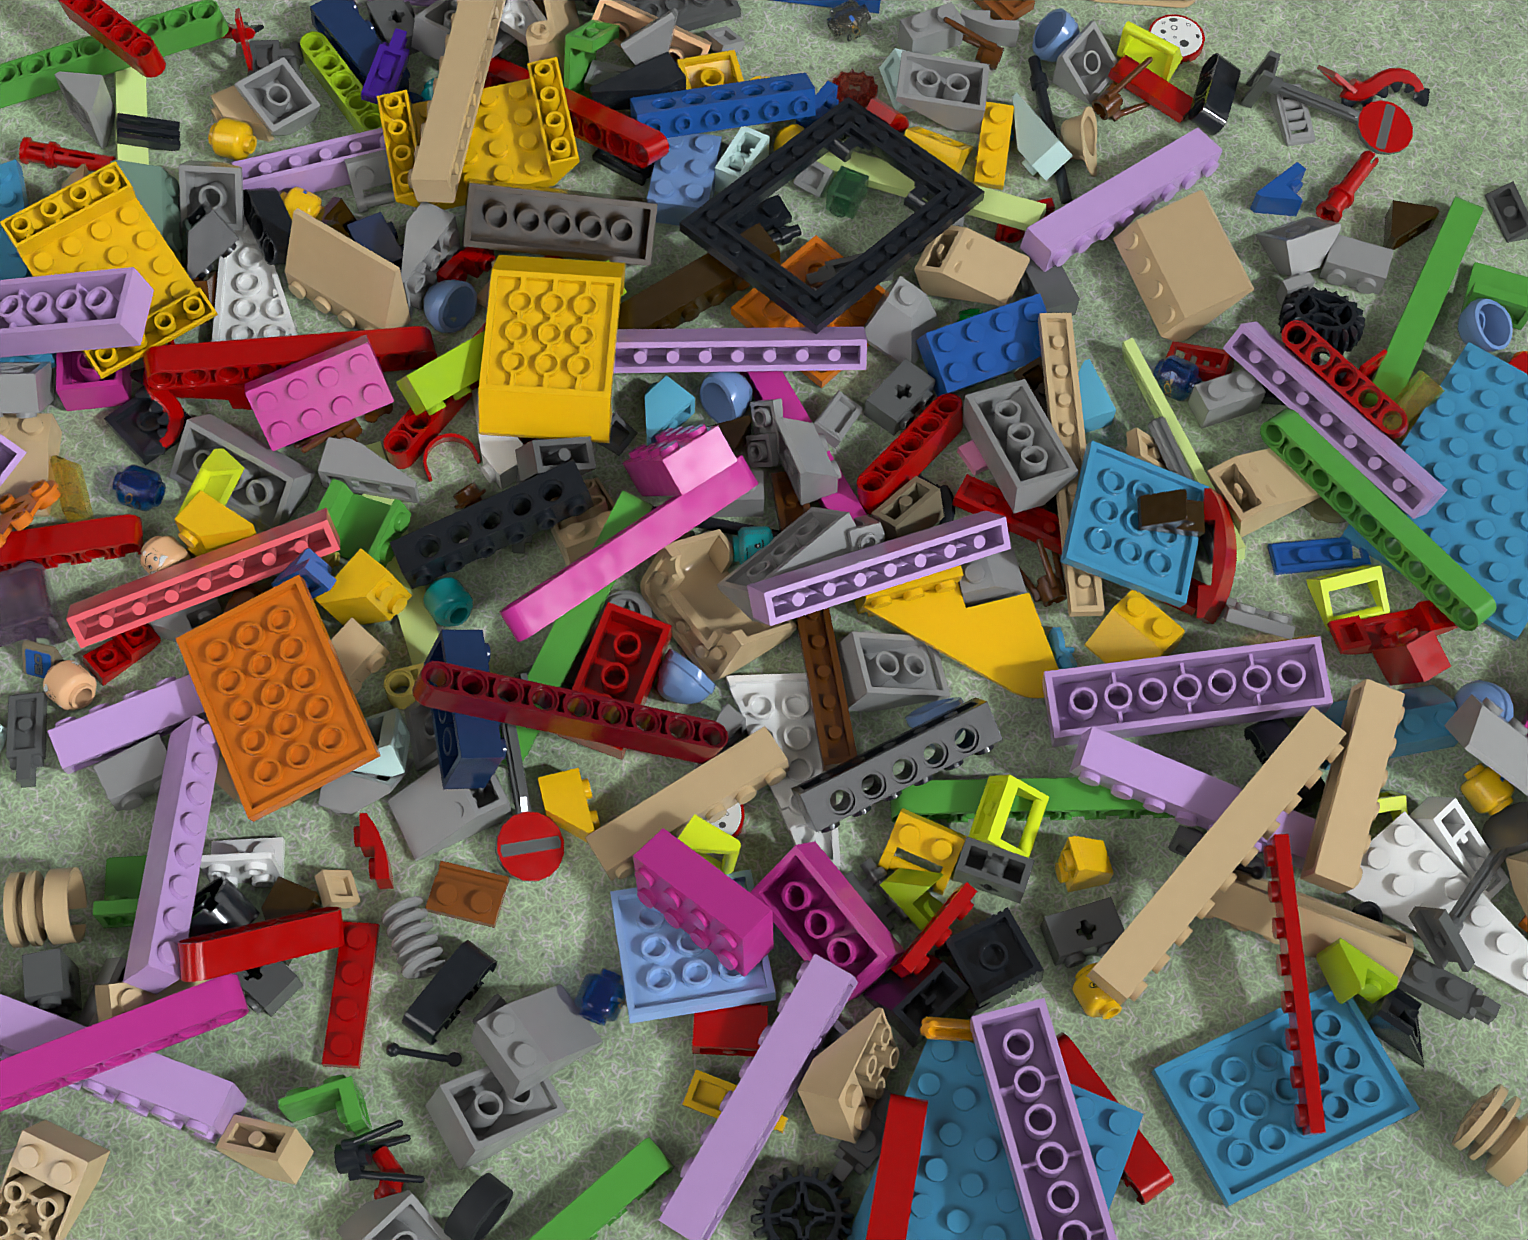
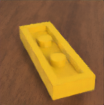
(993, 146)

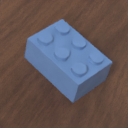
(684, 176)

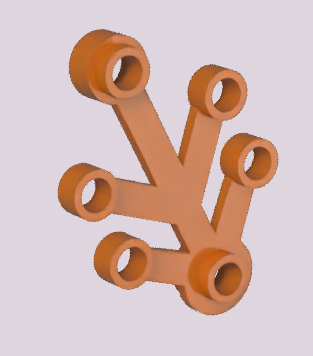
(21, 510)

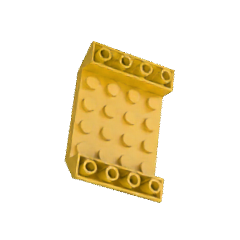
(517, 135)
(103, 228)
(550, 348)

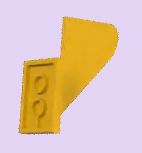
(993, 639)

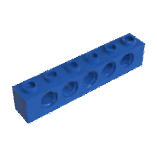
(727, 105)

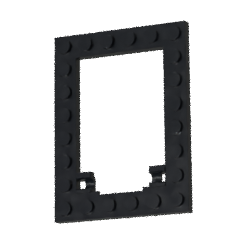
(945, 190)

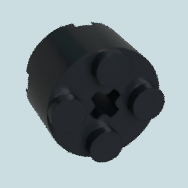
(220, 908)

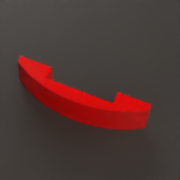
(1214, 597)
(1360, 635)

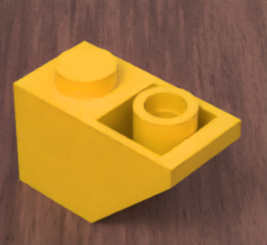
(566, 802)
(1083, 864)

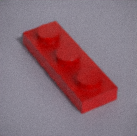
(935, 931)

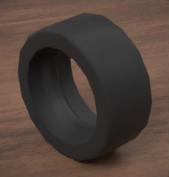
(478, 1209)

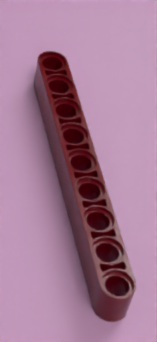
(557, 719)

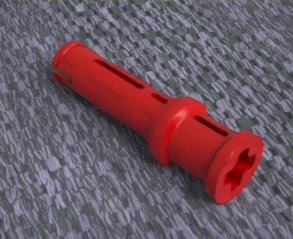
(54, 155)
(1342, 195)

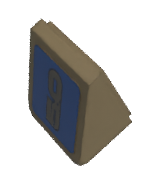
(39, 658)

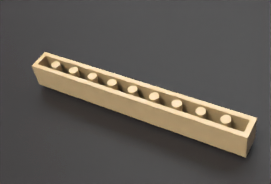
(455, 100)
(1216, 856)

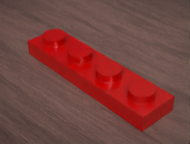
(351, 996)

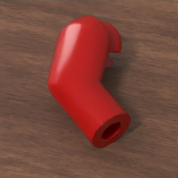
(387, 1163)

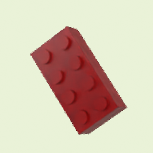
(622, 662)

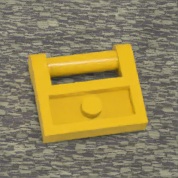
(924, 840)

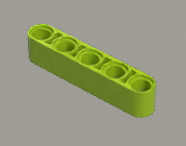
(339, 82)

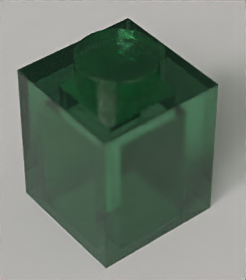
(847, 192)

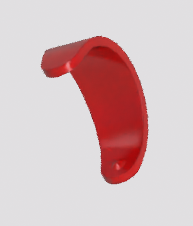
(448, 437)

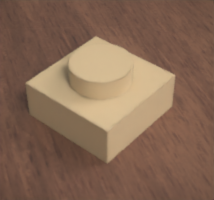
(337, 888)

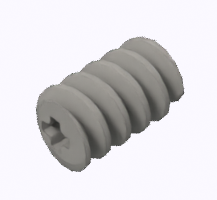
(410, 939)

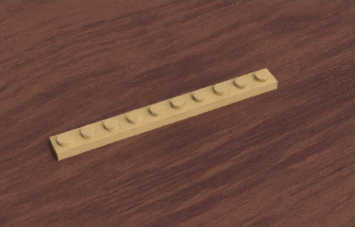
(1066, 417)

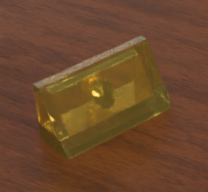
(1413, 399)
(73, 489)

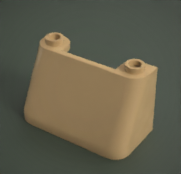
(547, 37)
(703, 620)

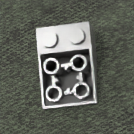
(428, 245)
(440, 817)

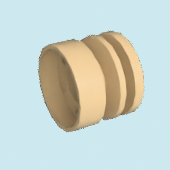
(40, 907)
(1498, 1132)

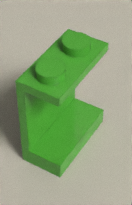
(581, 49)
(364, 522)

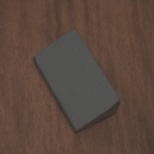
(1509, 212)

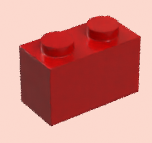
(1410, 657)
(729, 1030)

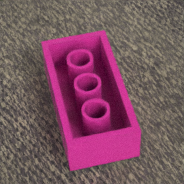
(83, 388)
(318, 392)
(679, 460)
(703, 902)
(827, 916)

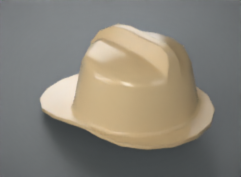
(1080, 138)

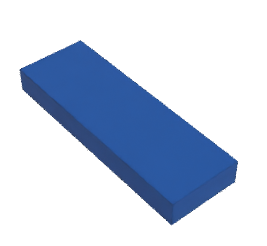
(1314, 555)

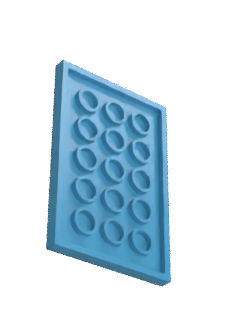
(1241, 1104)

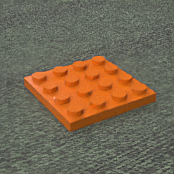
(759, 311)

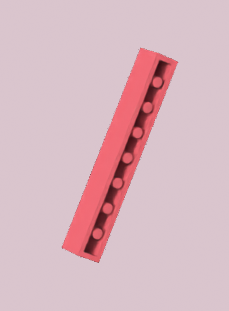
(200, 578)

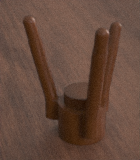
(988, 51)
(1110, 101)
(348, 429)
(1050, 586)

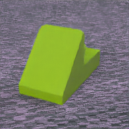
(911, 893)
(1354, 973)

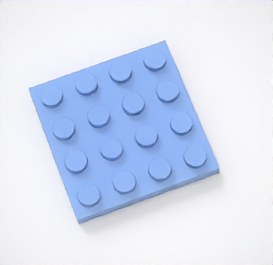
(670, 973)

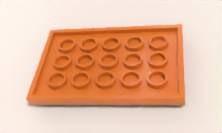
(277, 698)

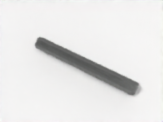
(1176, 463)

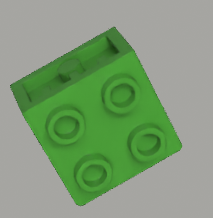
(1502, 287)
(121, 891)
(335, 1093)

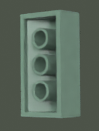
(159, 197)

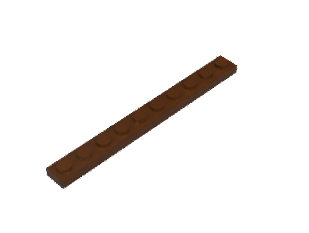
(819, 654)

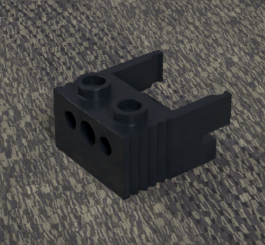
(993, 960)

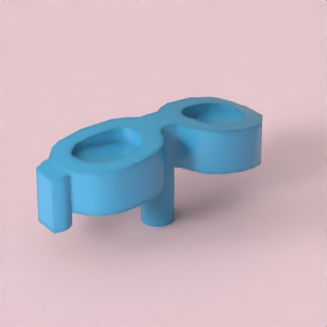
(1063, 654)

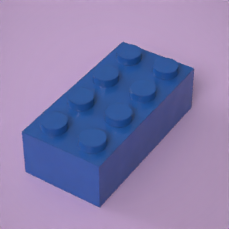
(983, 346)

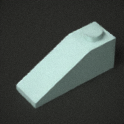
(1036, 142)

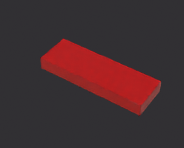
(1153, 89)

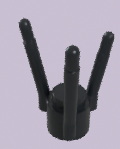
(356, 1153)

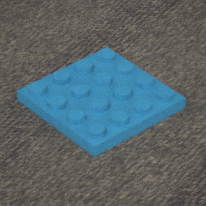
(1105, 530)

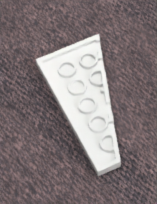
(1410, 870)

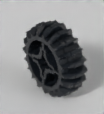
(1327, 314)
(819, 1215)

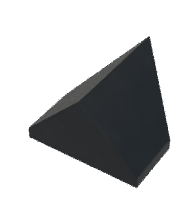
(1398, 1024)

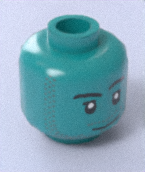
(750, 541)

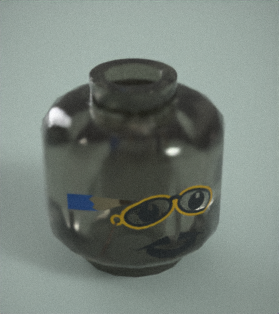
(848, 21)

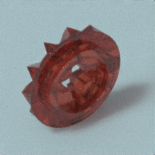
(867, 85)

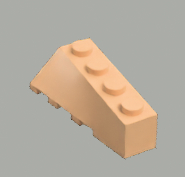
(631, 19)

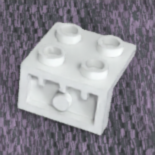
(246, 861)

